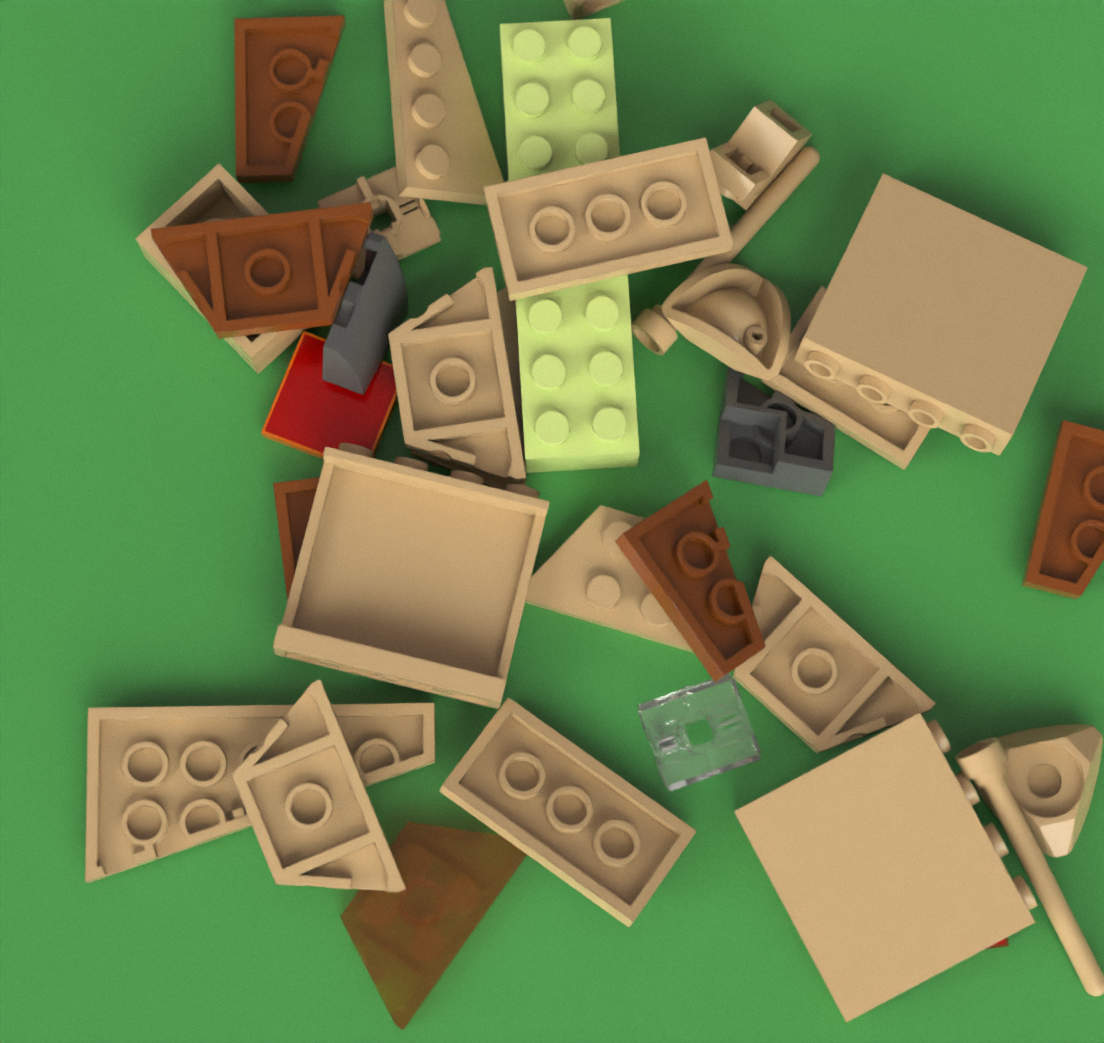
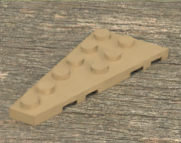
(166, 772)

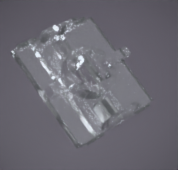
(674, 755)

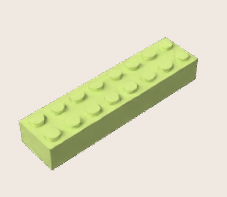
(578, 338)

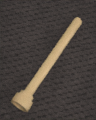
(650, 325)
(985, 766)

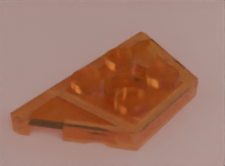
(417, 932)

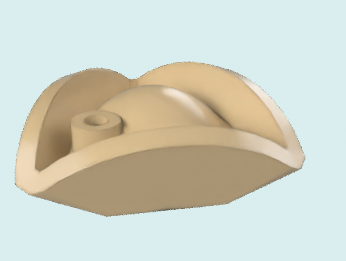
(733, 318)
(1052, 780)

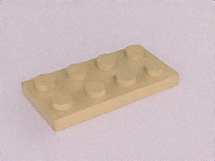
(608, 219)
(568, 811)

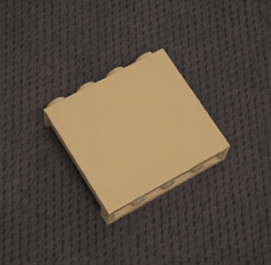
(941, 315)
(412, 576)
(886, 865)

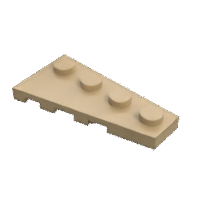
(435, 112)

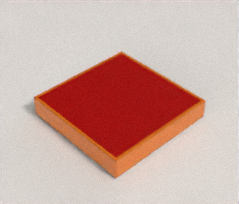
(320, 414)

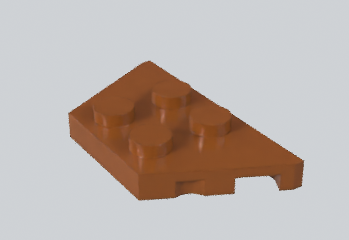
(268, 268)

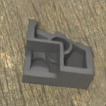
(365, 318)
(771, 440)

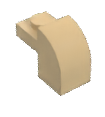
(757, 153)

